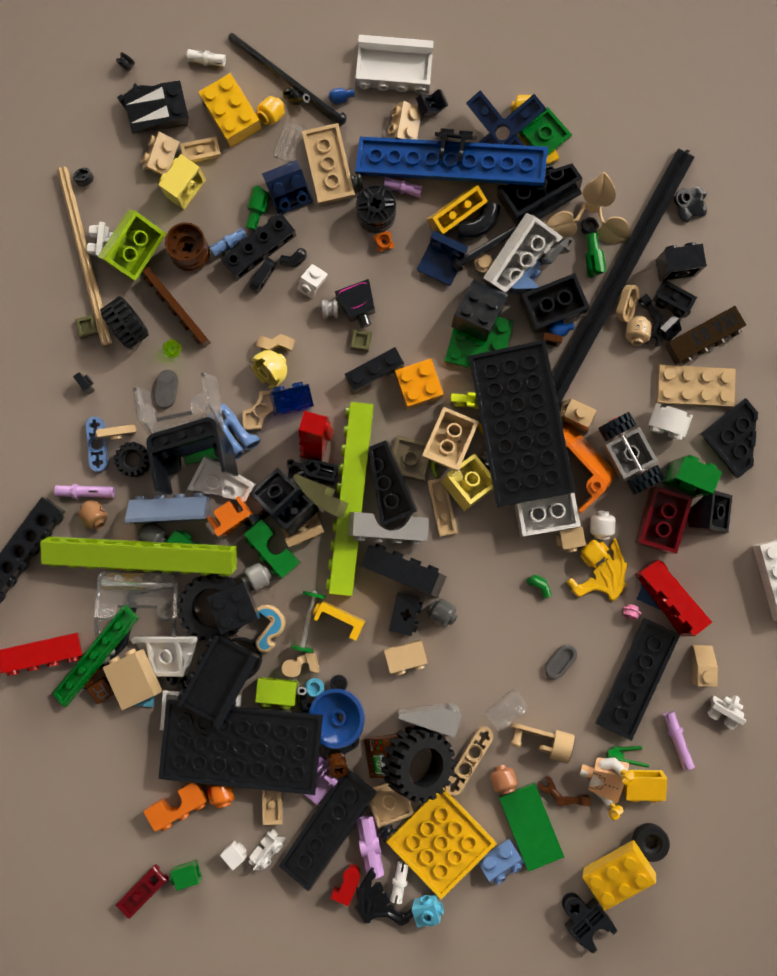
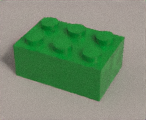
(692, 476)

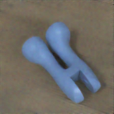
(248, 440)

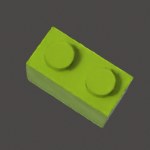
(276, 691)

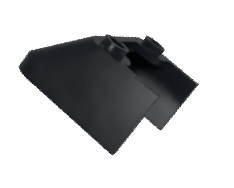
(196, 436)

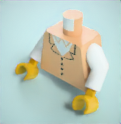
(608, 781)

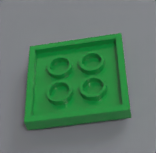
(464, 345)

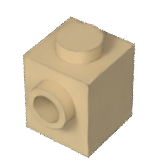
(570, 539)

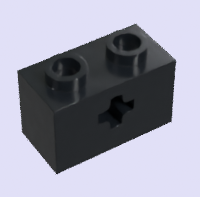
(402, 603)

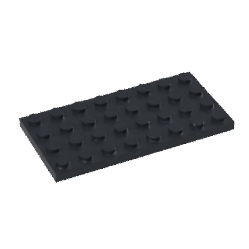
(521, 424)
(249, 750)

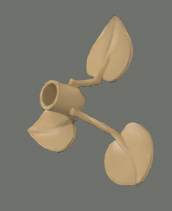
(595, 193)

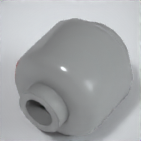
(256, 576)

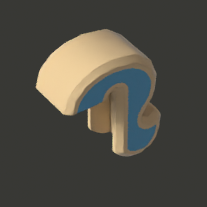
(275, 628)

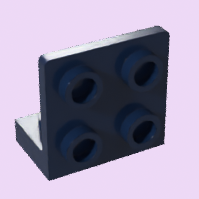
(439, 257)

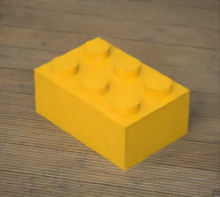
(230, 110)
(619, 875)

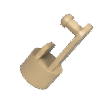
(561, 745)

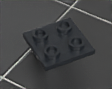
(463, 135)

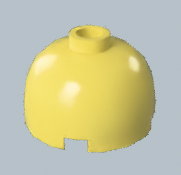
(269, 367)

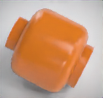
(220, 796)

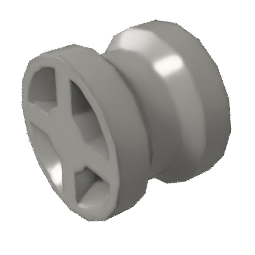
(330, 309)

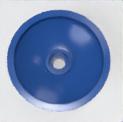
(331, 704)

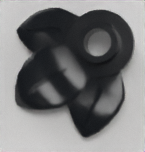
(693, 205)

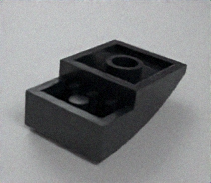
(284, 501)

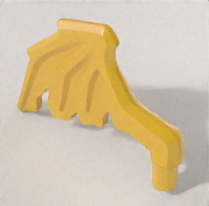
(608, 576)

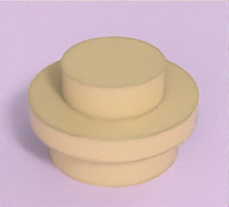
(483, 263)

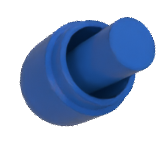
(340, 95)
(561, 328)

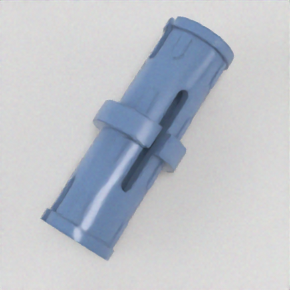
(227, 242)

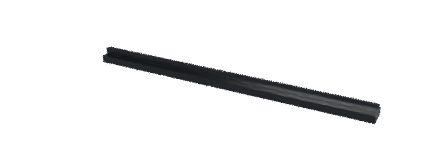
(621, 272)

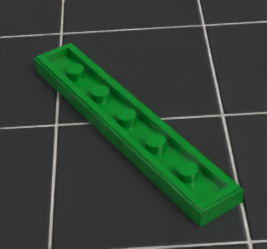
(95, 656)

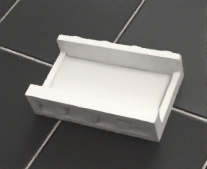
(394, 63)

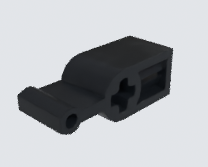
(324, 471)

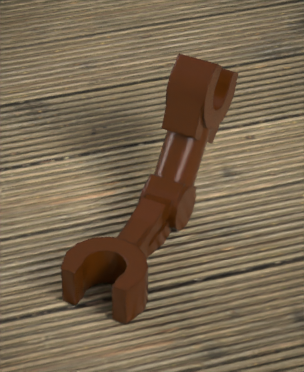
(583, 800)

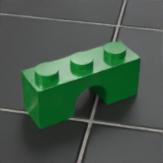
(259, 538)

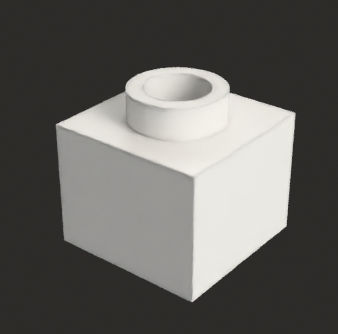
(234, 854)

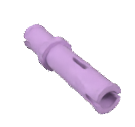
(84, 491)
(675, 732)

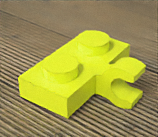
(462, 400)

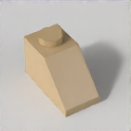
(704, 666)

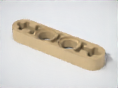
(470, 761)

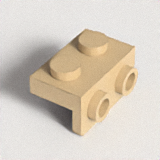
(404, 121)
(160, 153)
(311, 529)

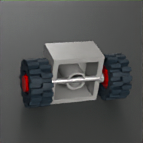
(630, 453)

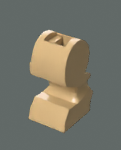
(293, 667)

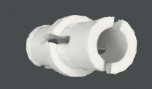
(206, 58)
(399, 882)

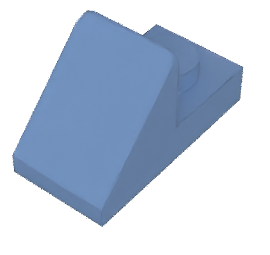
(525, 283)

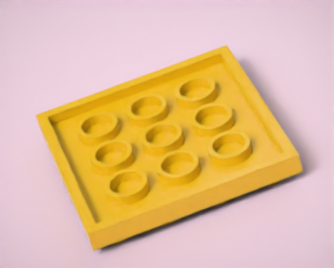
(441, 843)

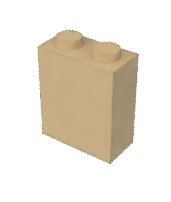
(132, 678)

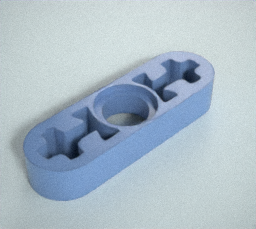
(94, 458)

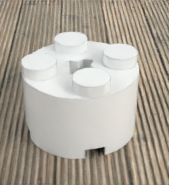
(671, 421)

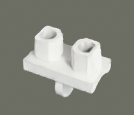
(102, 234)
(728, 707)

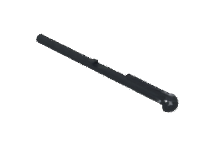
(314, 101)
(457, 264)

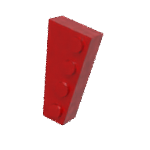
(40, 652)

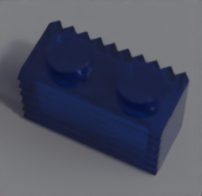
(291, 399)

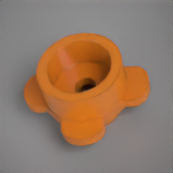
(378, 238)

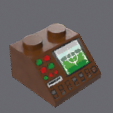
(374, 751)

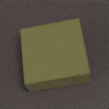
(86, 326)
(361, 340)

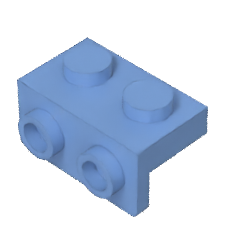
(501, 862)

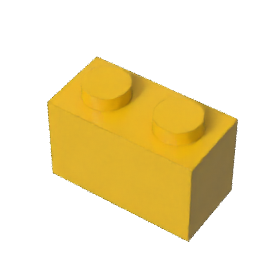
(647, 786)

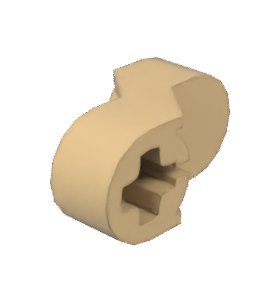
(280, 341)

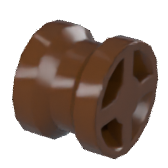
(337, 765)

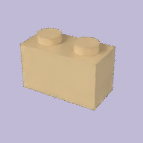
(405, 657)

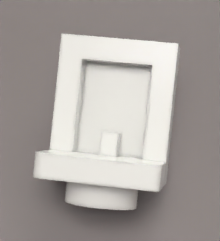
(311, 281)

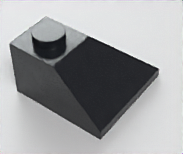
(711, 512)

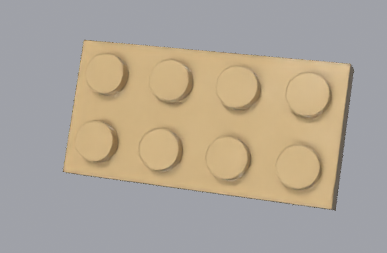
(328, 163)
(696, 386)

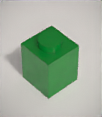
(186, 875)

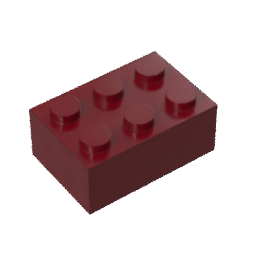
(663, 520)

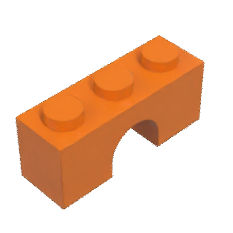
(162, 814)

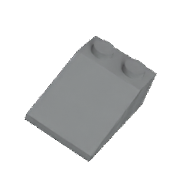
(435, 717)

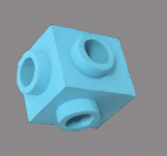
(427, 910)

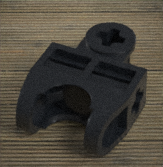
(586, 920)

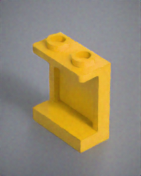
(341, 615)

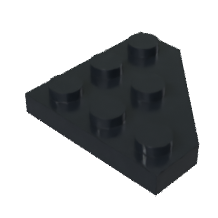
(734, 437)

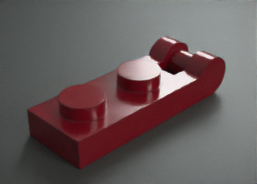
(142, 892)

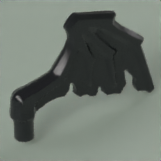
(373, 903)

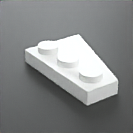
(212, 481)

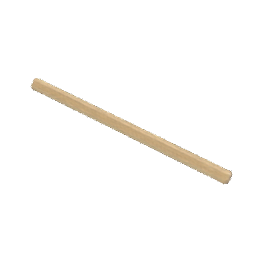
(84, 257)

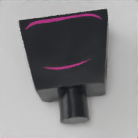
(357, 302)

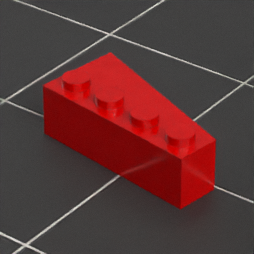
(314, 434)
(673, 599)

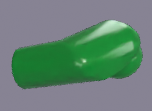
(540, 582)

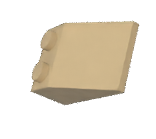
(450, 439)

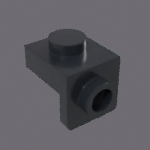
(431, 104)

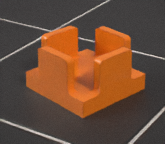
(229, 517)

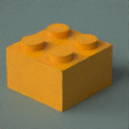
(419, 383)

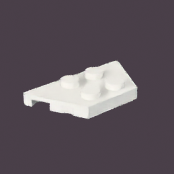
(168, 654)

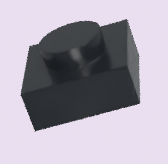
(670, 328)
(84, 382)

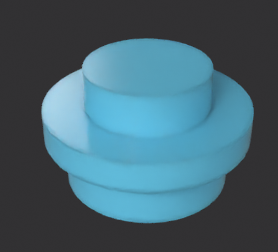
(314, 687)

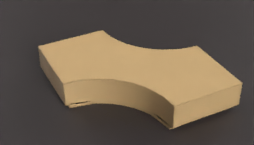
(254, 417)

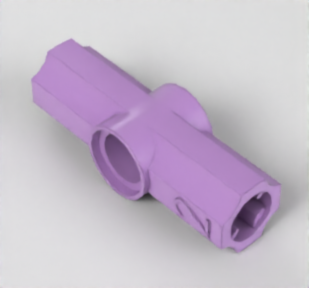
(370, 845)

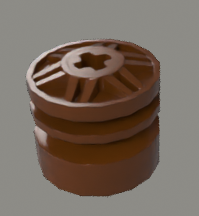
(185, 237)

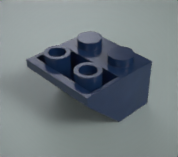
(287, 187)

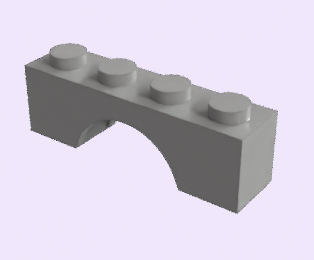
(364, 525)

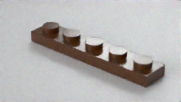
(175, 307)

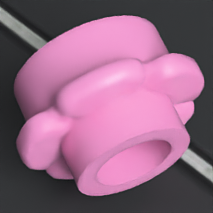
(631, 612)

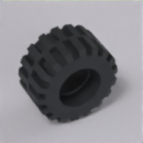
(124, 322)

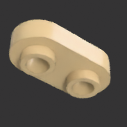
(627, 303)

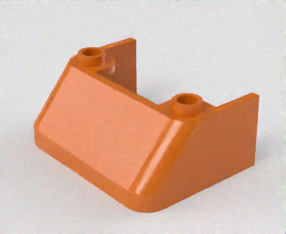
(592, 461)

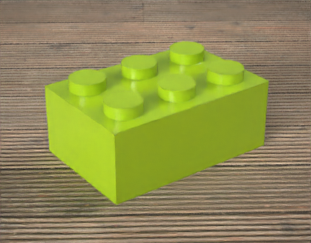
(131, 245)

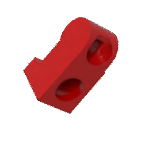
(348, 886)

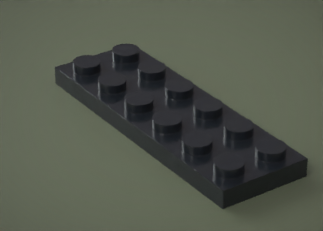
(637, 679)
(327, 829)

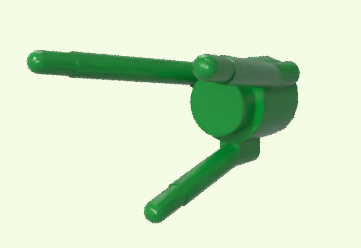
(615, 752)

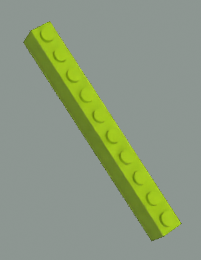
(351, 491)
(139, 555)

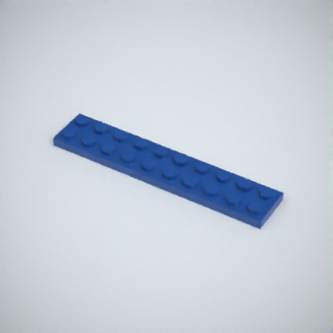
(480, 161)

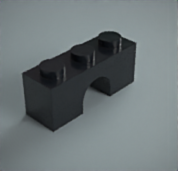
(374, 369)

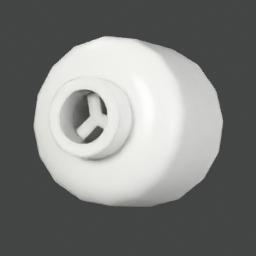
(602, 525)

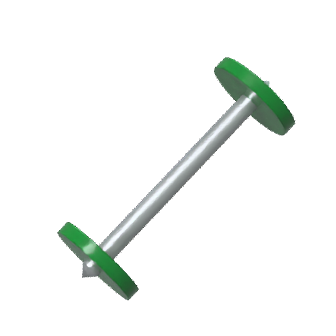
(302, 648)

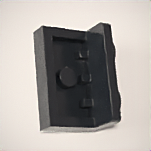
(674, 299)

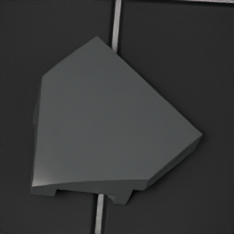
(557, 248)

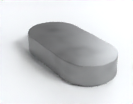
(166, 388)
(560, 661)

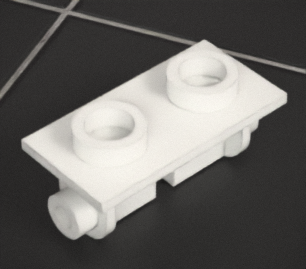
(261, 858)

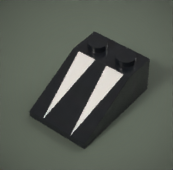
(157, 108)

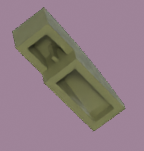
(321, 495)

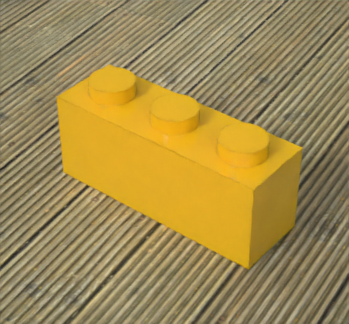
(457, 210)

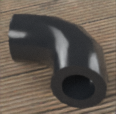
(482, 224)

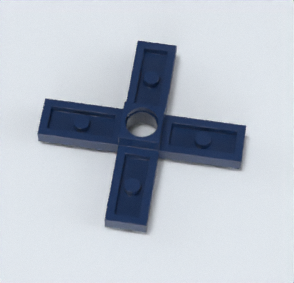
(515, 122)

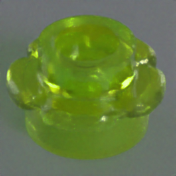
(167, 348)

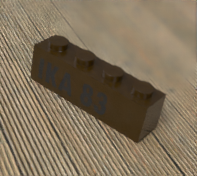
(704, 335)

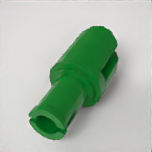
(256, 206)
(594, 257)

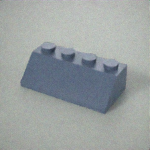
(168, 509)

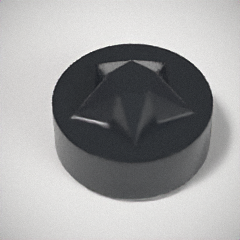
(83, 177)

